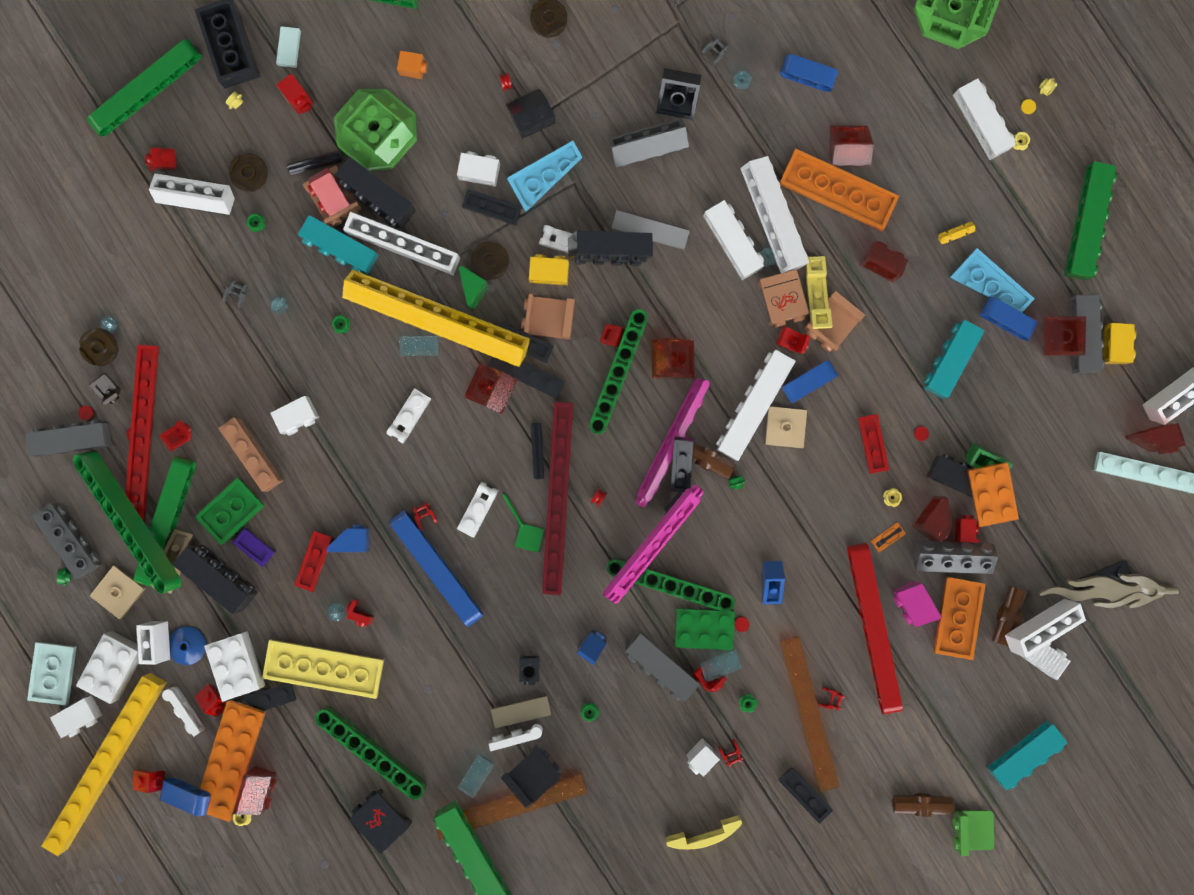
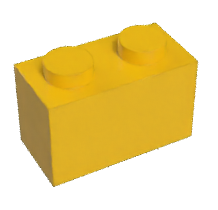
(549, 270)
(1119, 343)

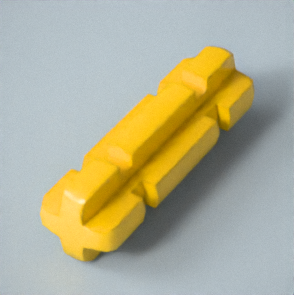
(956, 232)

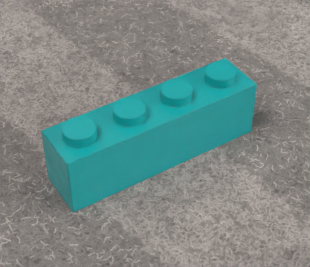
(338, 245)
(953, 359)
(1027, 755)

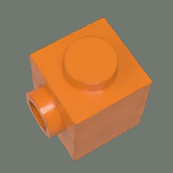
(411, 65)

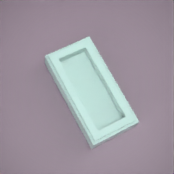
(288, 47)

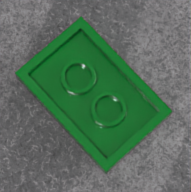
(230, 511)
(704, 629)

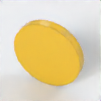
(1028, 106)

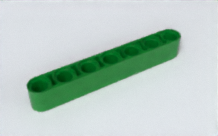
(144, 88)
(622, 363)
(169, 506)
(680, 584)
(361, 752)

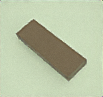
(521, 711)

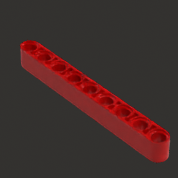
(874, 628)

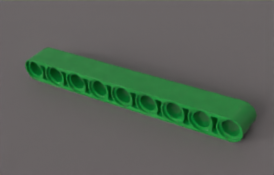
(127, 522)

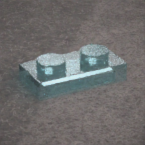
(419, 346)
(720, 665)
(475, 776)

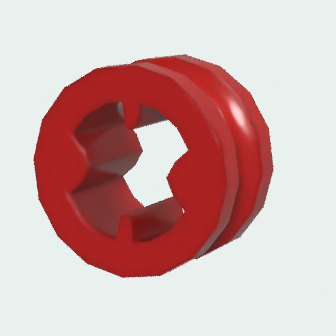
(505, 81)
(598, 497)

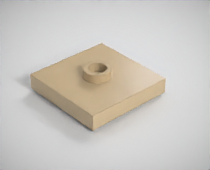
(785, 427)
(117, 592)

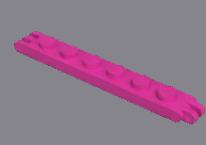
(665, 454)
(653, 544)

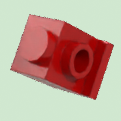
(966, 529)

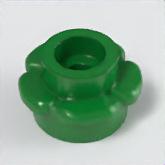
(251, 222)
(341, 319)
(736, 482)
(63, 576)
(747, 698)
(589, 717)

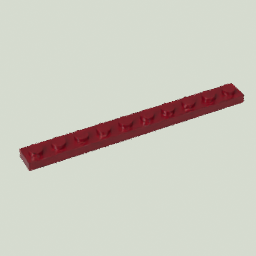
(557, 498)

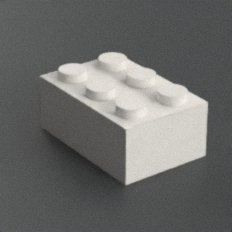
(234, 666)
(110, 667)

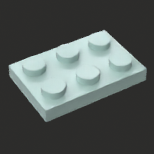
(52, 673)

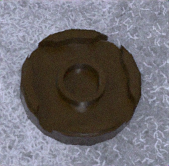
(548, 18)
(248, 172)
(489, 260)
(98, 347)

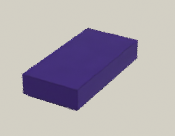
(254, 547)

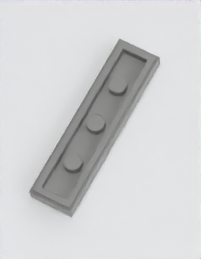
(661, 232)

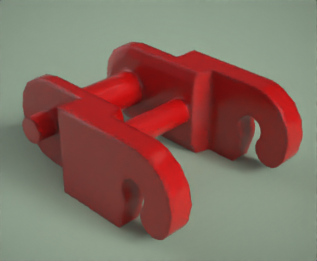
(429, 512)
(834, 693)
(737, 752)

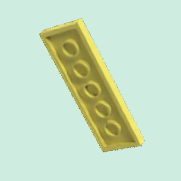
(323, 668)

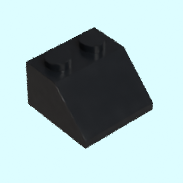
(678, 94)
(531, 113)

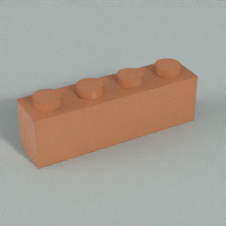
(251, 454)

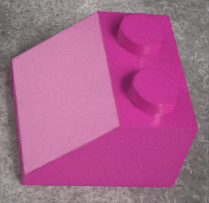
(916, 604)

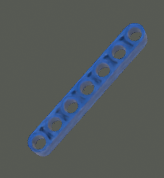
(436, 568)

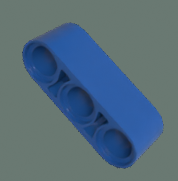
(808, 72)
(1008, 318)
(810, 381)
(185, 796)

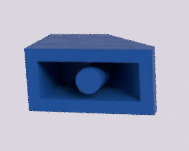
(351, 540)
(772, 582)
(592, 646)

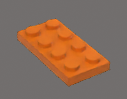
(960, 618)

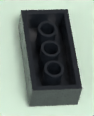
(227, 43)
(375, 192)
(610, 247)
(215, 578)

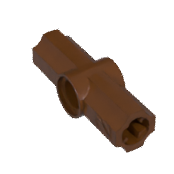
(711, 461)
(1009, 614)
(922, 805)

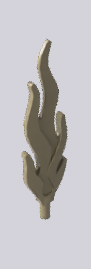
(1118, 594)

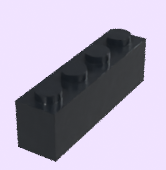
(951, 474)

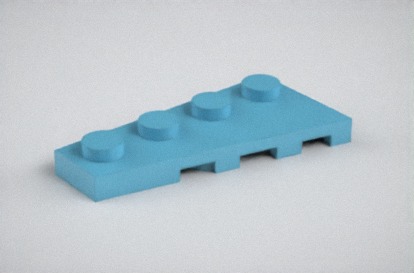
(543, 174)
(988, 279)

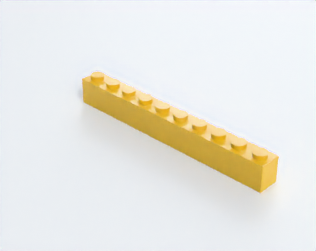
(435, 318)
(104, 764)

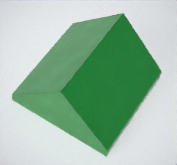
(473, 286)

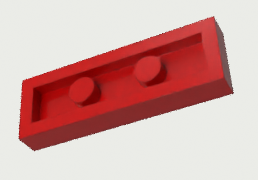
(873, 444)
(313, 561)

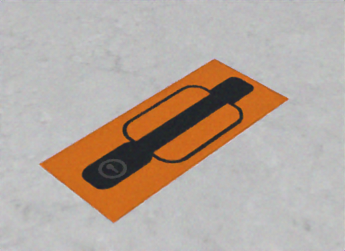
(888, 537)

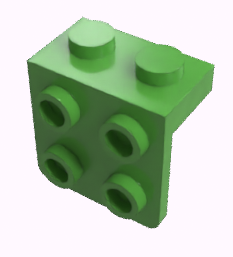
(973, 830)

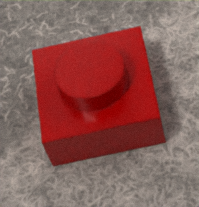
(612, 335)

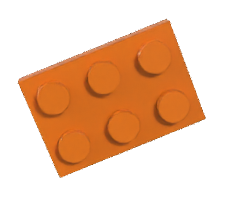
(993, 494)

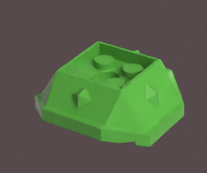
(957, 26)
(377, 148)

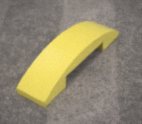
(817, 293)
(707, 839)

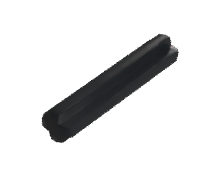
(314, 162)
(537, 451)

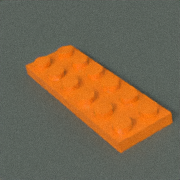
(839, 190)
(231, 757)

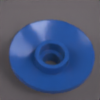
(195, 645)

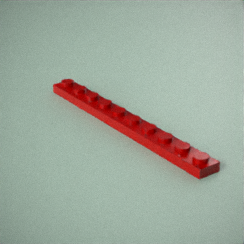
(141, 427)

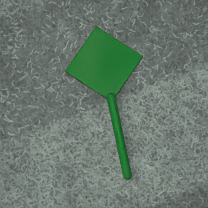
(528, 536)

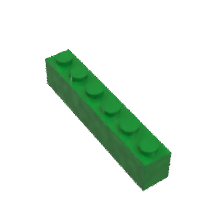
(1090, 221)
(469, 851)

